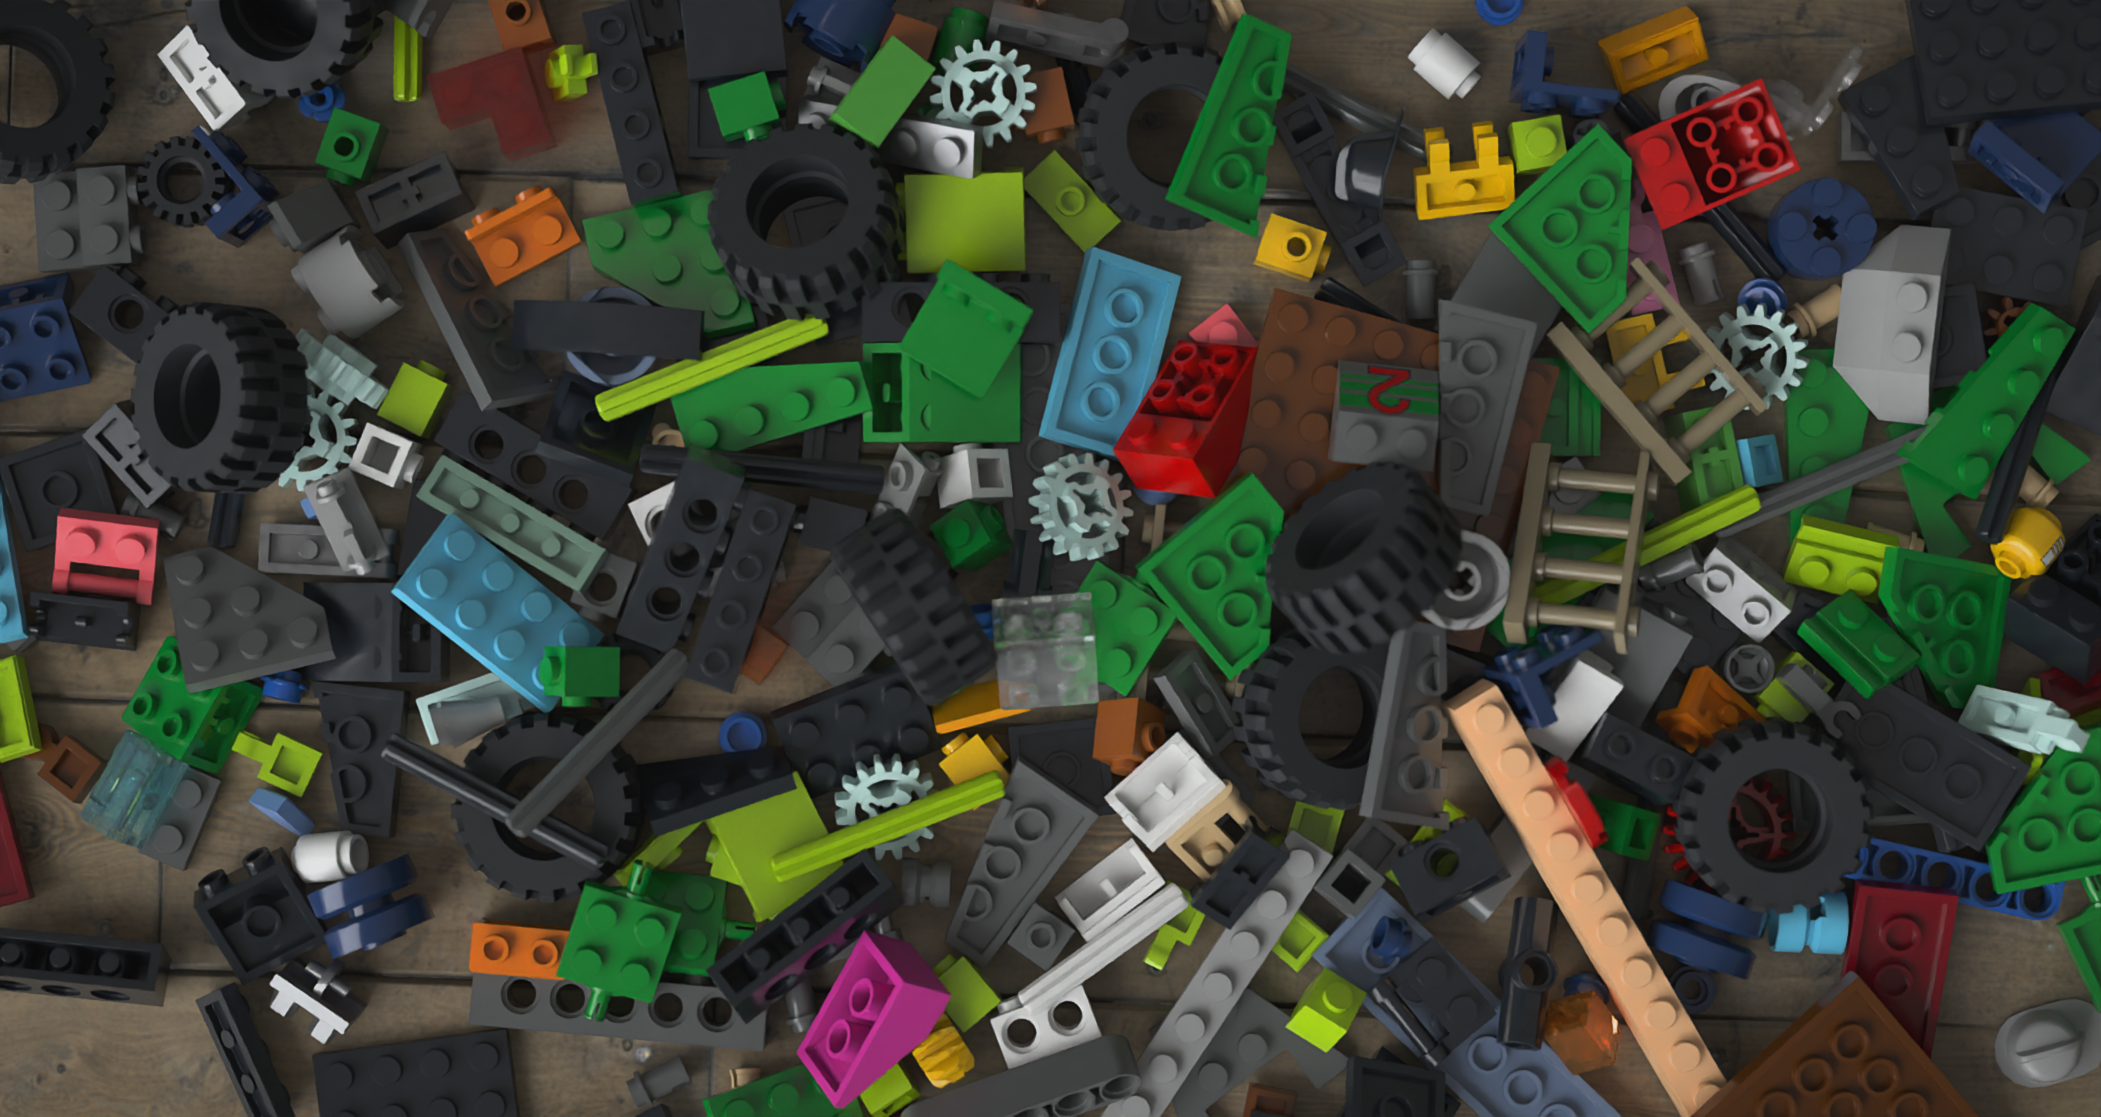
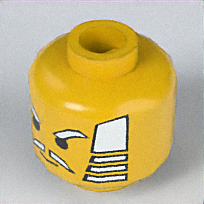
(2030, 543)

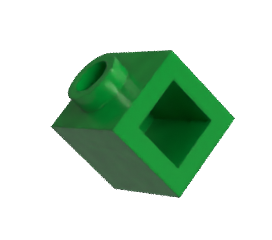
(748, 107)
(350, 148)
(972, 535)
(580, 673)
(1628, 827)

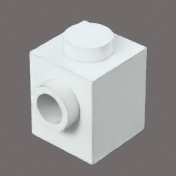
(387, 457)
(974, 475)

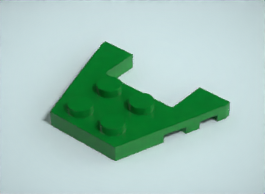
(2051, 456)

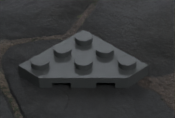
(239, 622)

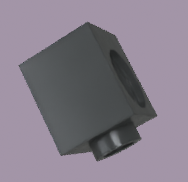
(624, 572)
(1041, 934)

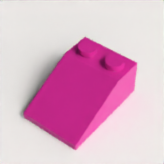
(872, 1016)

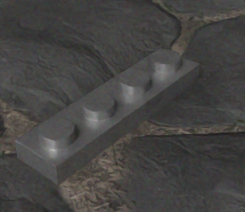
(914, 140)

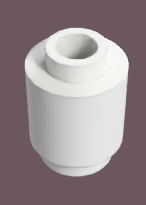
(1445, 64)
(329, 856)

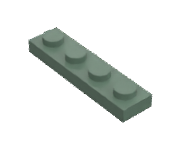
(513, 524)

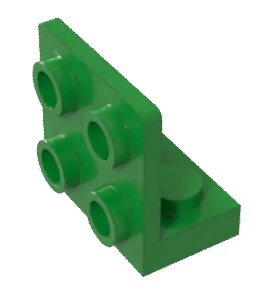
(966, 329)
(191, 726)

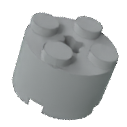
(349, 283)
(1484, 591)

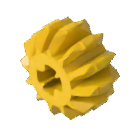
(944, 1054)

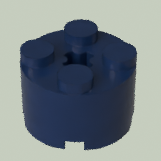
(842, 28)
(1848, 230)

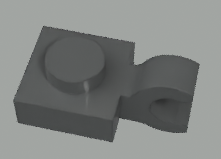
(1807, 688)

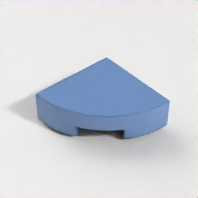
(282, 811)

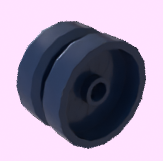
(371, 907)
(1706, 930)

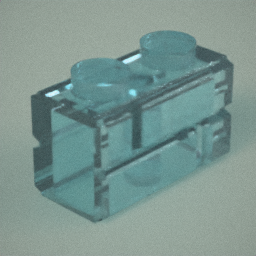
(133, 790)

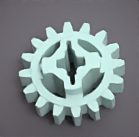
(966, 80)
(1742, 336)
(341, 369)
(323, 446)
(1080, 507)
(883, 786)

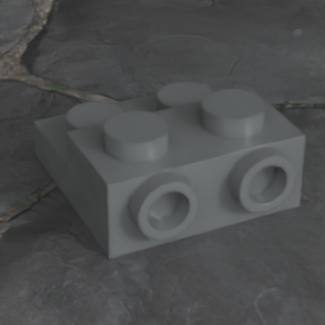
(88, 219)
(831, 630)

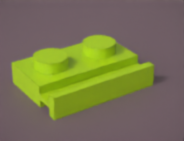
(1837, 558)

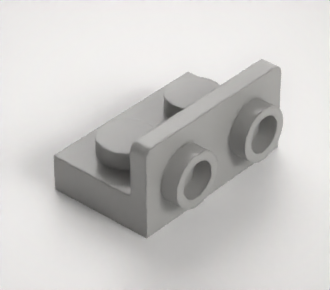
(1743, 587)

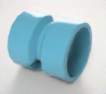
(1820, 927)

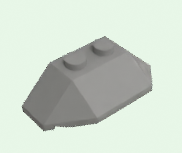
(1894, 323)

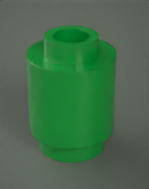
(962, 30)

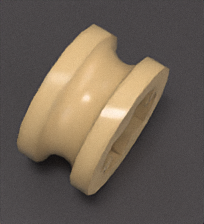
(1227, 12)

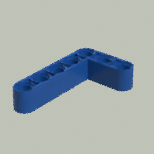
(1961, 876)

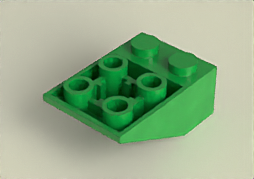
(929, 408)

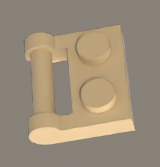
(1202, 841)

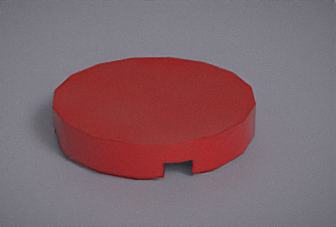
(1577, 802)

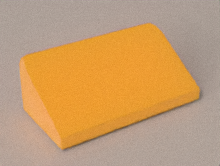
(1654, 49)
(971, 707)

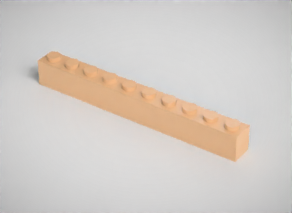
(1585, 895)

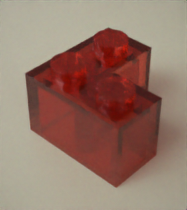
(498, 89)

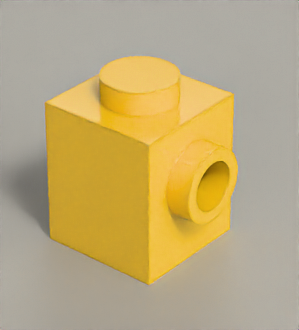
(1292, 249)
(973, 757)

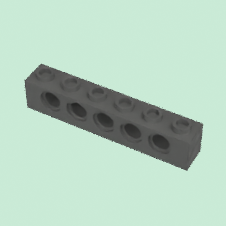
(495, 1006)

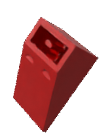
(1711, 154)
(1190, 420)

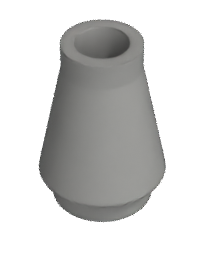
(466, 719)

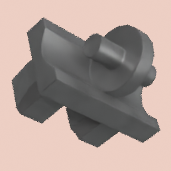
(320, 993)

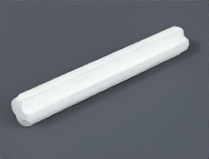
(1103, 949)

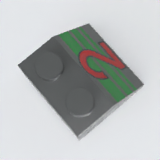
(1385, 415)

